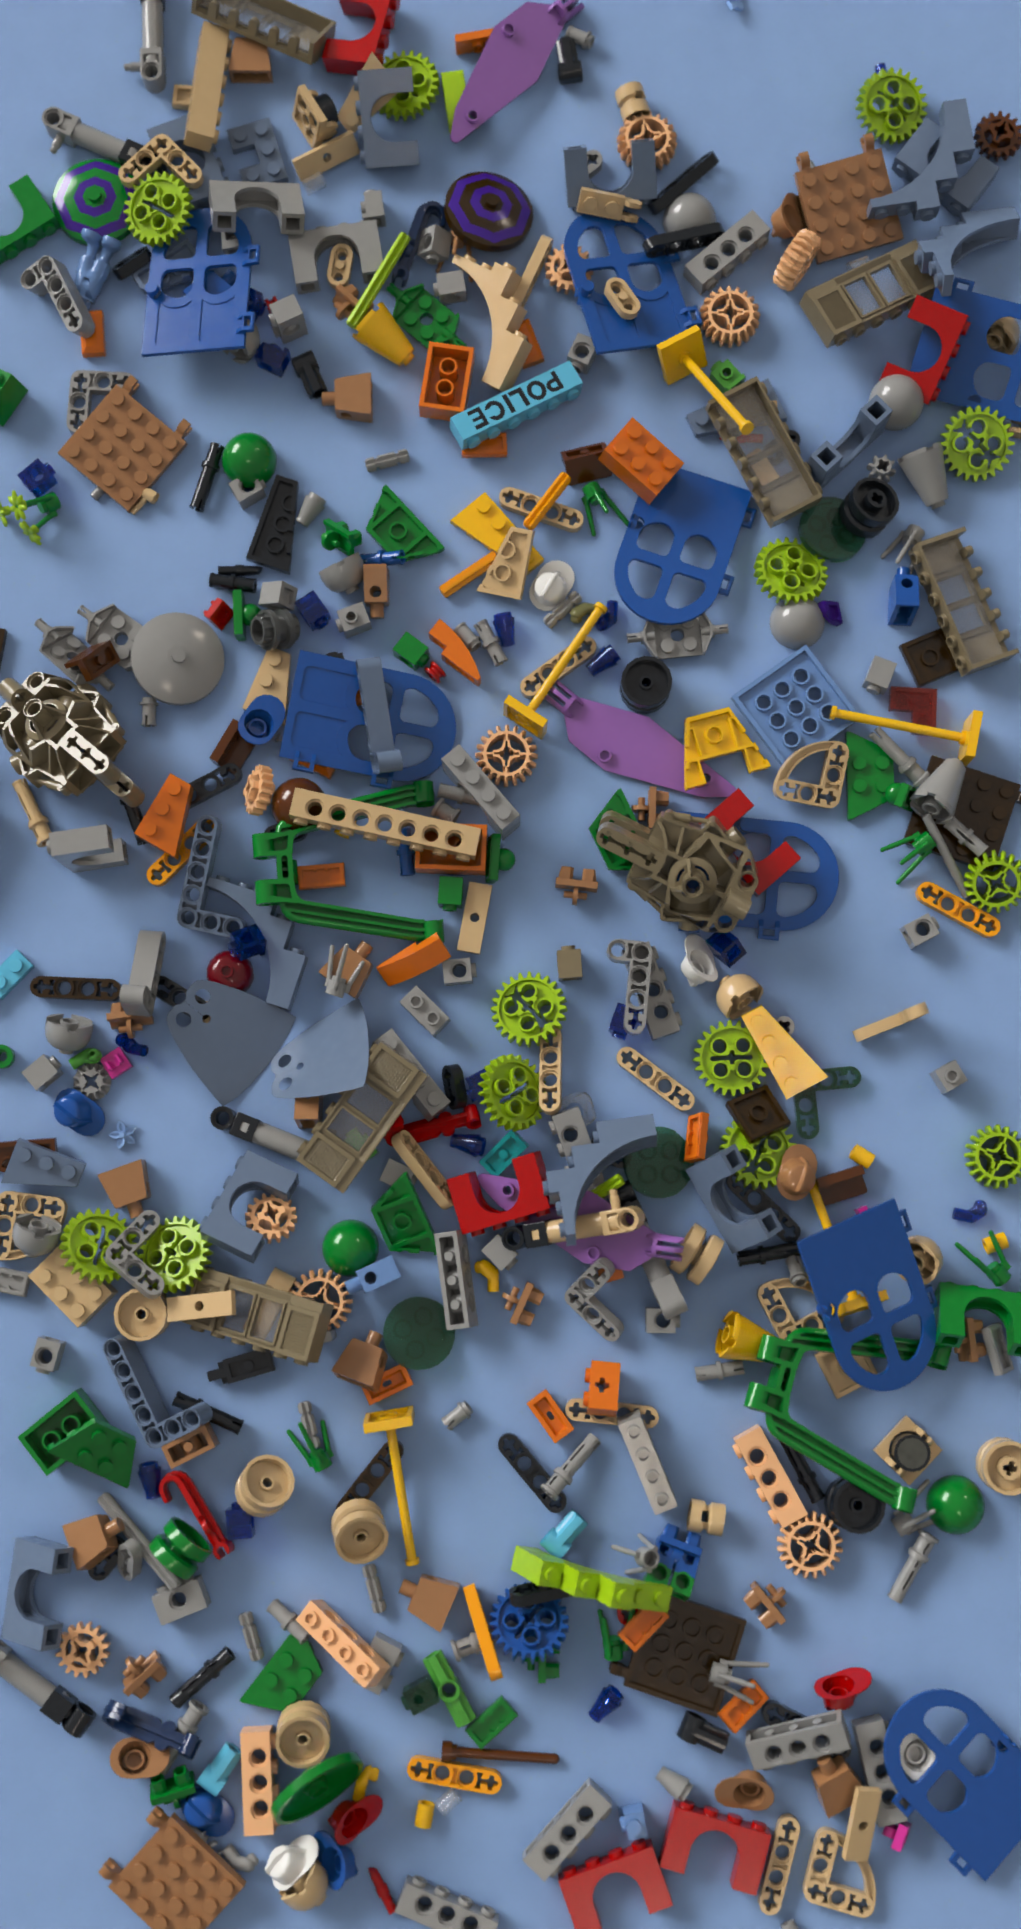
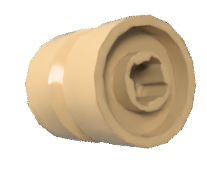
(631, 100)
(714, 1518)

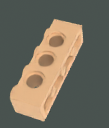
(792, 1508)
(343, 1643)
(252, 1738)

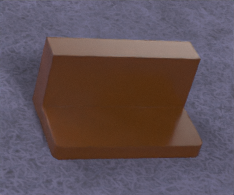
(583, 463)
(95, 660)
(232, 748)
(842, 1185)

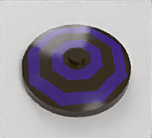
(488, 211)

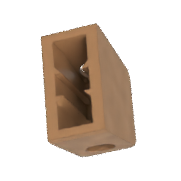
(249, 62)
(351, 398)
(376, 579)
(351, 963)
(308, 1112)
(127, 1186)
(362, 1362)
(92, 1539)
(430, 1598)
(835, 1783)

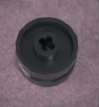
(869, 507)
(656, 677)
(856, 1519)

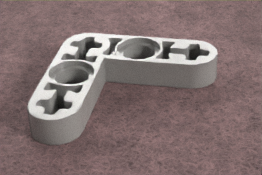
(89, 387)
(129, 1259)
(586, 1294)

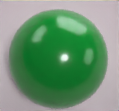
(249, 458)
(350, 1247)
(957, 1504)

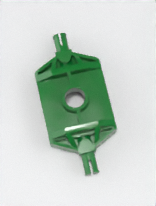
(418, 303)

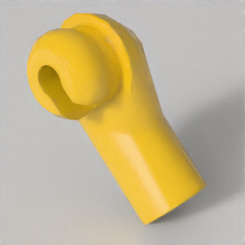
(490, 1272)
(368, 1773)

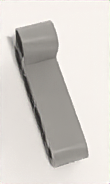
(53, 277)
(633, 987)
(140, 994)

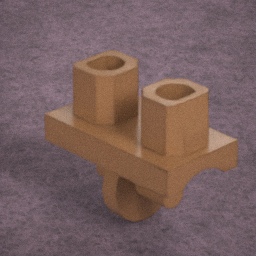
(346, 300)
(655, 798)
(566, 881)
(126, 1023)
(521, 1315)
(969, 1349)
(771, 1614)
(139, 1671)

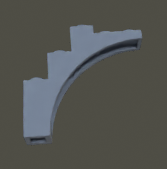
(921, 195)
(956, 241)
(285, 965)
(610, 1143)

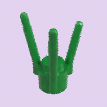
(595, 495)
(923, 846)
(995, 1271)
(318, 1458)
(612, 1644)

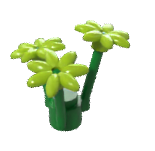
(46, 504)

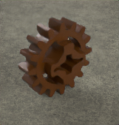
(988, 130)

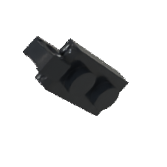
(243, 1367)

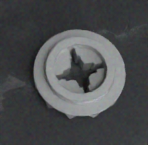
(103, 1081)

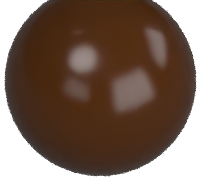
(283, 798)

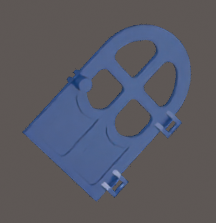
(661, 309)
(200, 319)
(974, 351)
(690, 508)
(326, 711)
(824, 880)
(856, 1258)
(990, 1817)

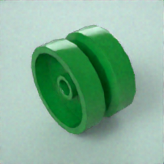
(180, 1548)

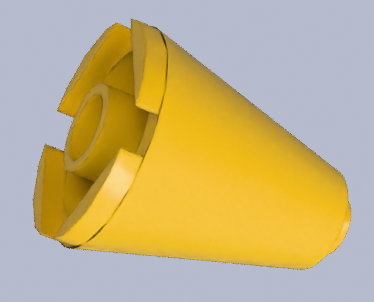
(384, 336)
(739, 1338)

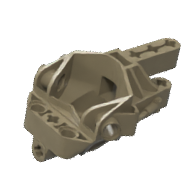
(54, 754)
(682, 843)

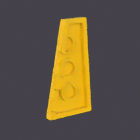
(489, 526)
(785, 1058)

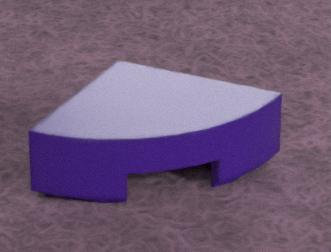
(831, 612)

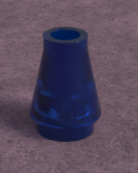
(505, 628)
(603, 660)
(469, 1143)
(150, 1478)
(606, 1703)

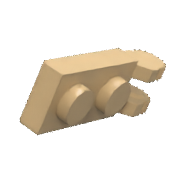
(607, 205)

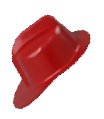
(842, 1687)
(354, 1817)

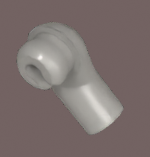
(240, 1862)

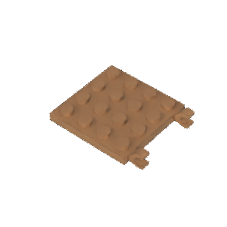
(837, 200)
(124, 446)
(174, 1877)

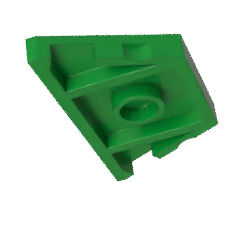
(399, 529)
(867, 775)
(619, 804)
(403, 1218)
(99, 1450)
(285, 1676)

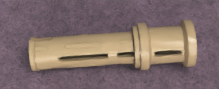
(37, 821)

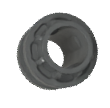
(275, 629)

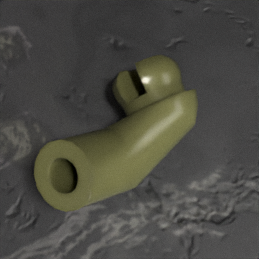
(580, 611)

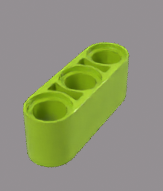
(453, 87)

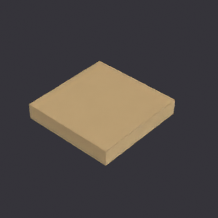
(836, 1377)

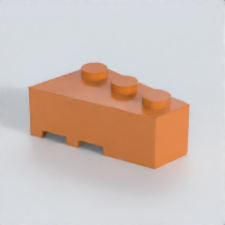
(167, 816)

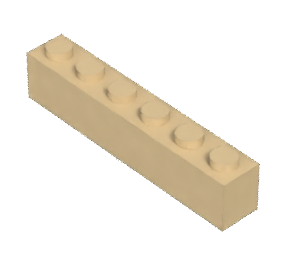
(207, 86)

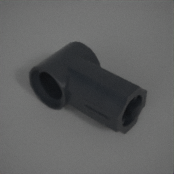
(568, 64)
(308, 370)
(696, 1730)

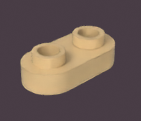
(339, 267)
(624, 298)

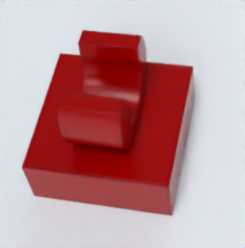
(219, 613)

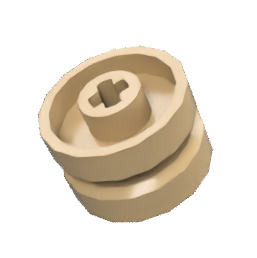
(699, 1256)
(129, 1320)
(990, 1464)
(264, 1486)
(359, 1531)
(303, 1734)

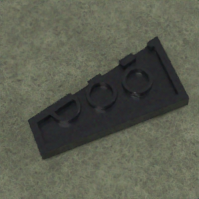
(275, 531)

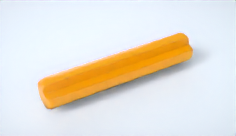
(547, 501)
(467, 575)

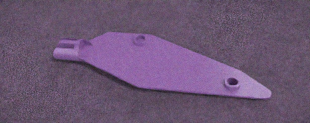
(510, 62)
(630, 744)
(622, 1249)

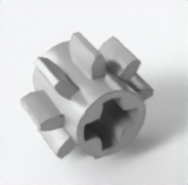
(881, 463)

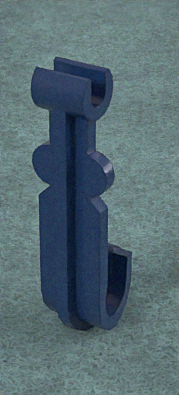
(419, 223)
(150, 1729)

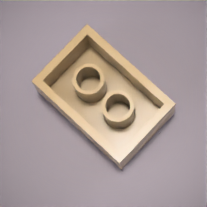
(72, 1296)

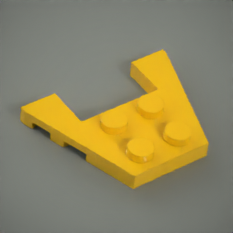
(714, 736)

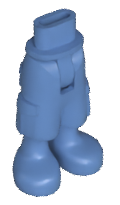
(92, 272)

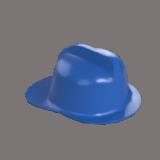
(261, 719)
(78, 1112)
(208, 1812)
(336, 1859)

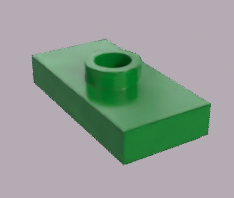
(491, 1722)

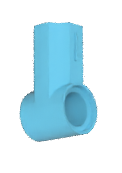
(559, 1539)
(217, 1772)

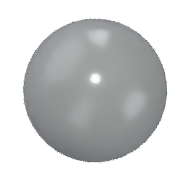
(687, 212)
(903, 397)
(797, 623)

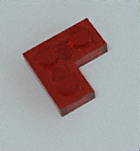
(918, 701)

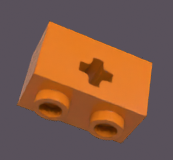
(604, 1402)

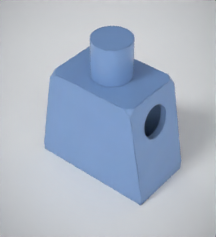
(383, 1270)

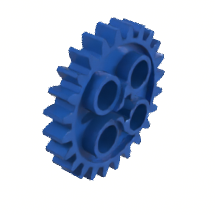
(546, 1634)

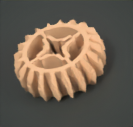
(649, 127)
(796, 260)
(746, 313)
(506, 736)
(327, 1280)
(827, 1554)

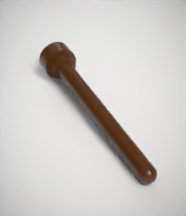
(451, 1752)

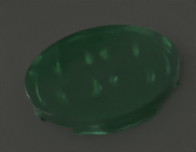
(825, 534)
(660, 1169)
(417, 1334)

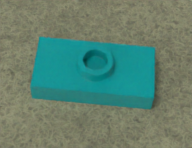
(501, 1154)

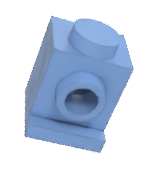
(633, 1821)

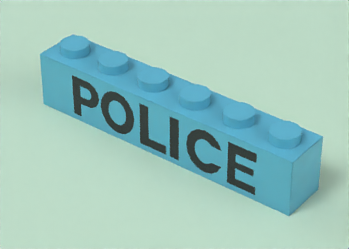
(516, 405)

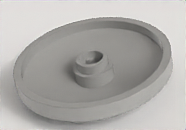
(177, 658)

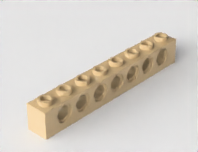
(305, 799)

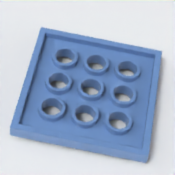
(783, 673)

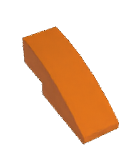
(454, 651)
(414, 960)

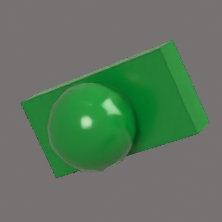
(242, 614)
(899, 795)
(497, 858)

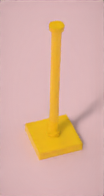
(686, 355)
(525, 715)
(966, 738)
(854, 1302)
(389, 1421)

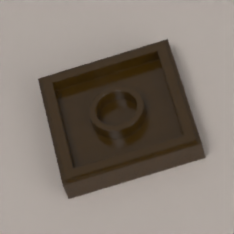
(928, 658)
(758, 1114)

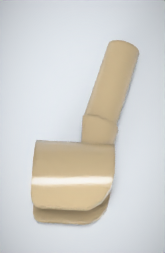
(147, 495)

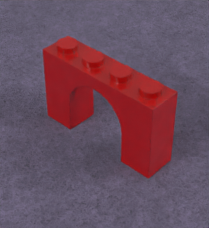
(351, 55)
(949, 326)
(773, 865)
(476, 1214)
(690, 1821)
(636, 1861)

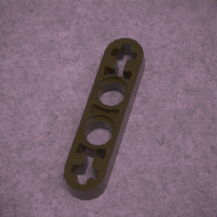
(76, 988)
(368, 1478)

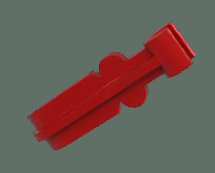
(445, 1124)
(199, 1509)

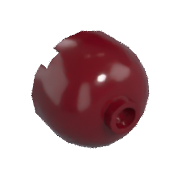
(230, 971)

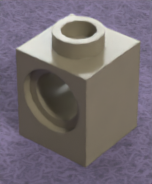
(569, 963)

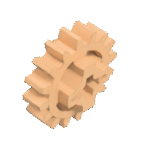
(562, 276)
(259, 790)
(278, 1211)
(87, 1657)

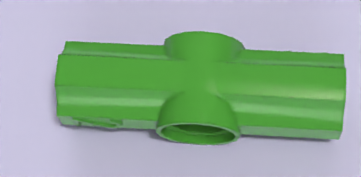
(455, 1702)

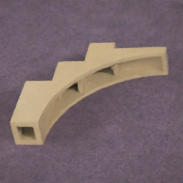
(508, 345)

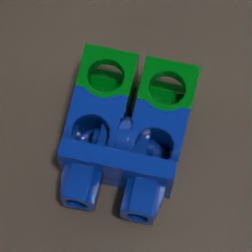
(677, 1555)

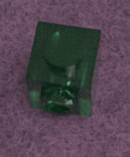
(420, 1695)

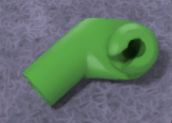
(87, 1056)

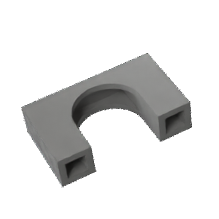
(279, 198)
(307, 248)
(465, 772)
(87, 848)

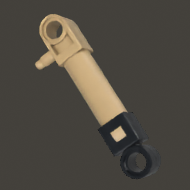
(587, 1225)

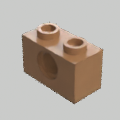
(190, 1445)

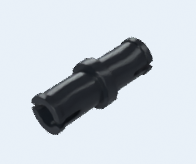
(232, 582)

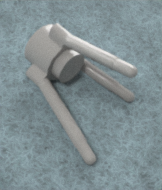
(909, 538)
(335, 984)
(906, 1524)
(645, 1557)
(722, 1675)

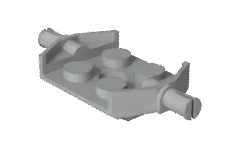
(108, 625)
(695, 639)
(60, 645)

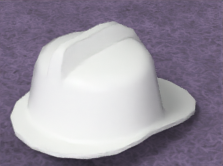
(551, 585)
(699, 962)
(915, 1756)
(292, 1861)

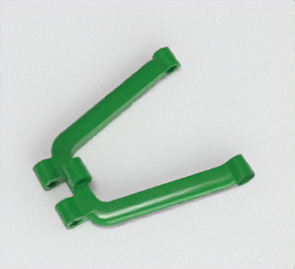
(283, 892)
(775, 1399)

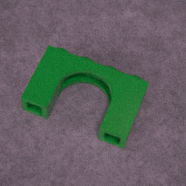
(36, 223)
(957, 1299)

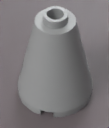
(927, 474)
(940, 792)

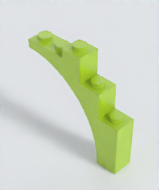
(589, 1583)

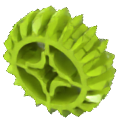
(984, 899)
(993, 1166)

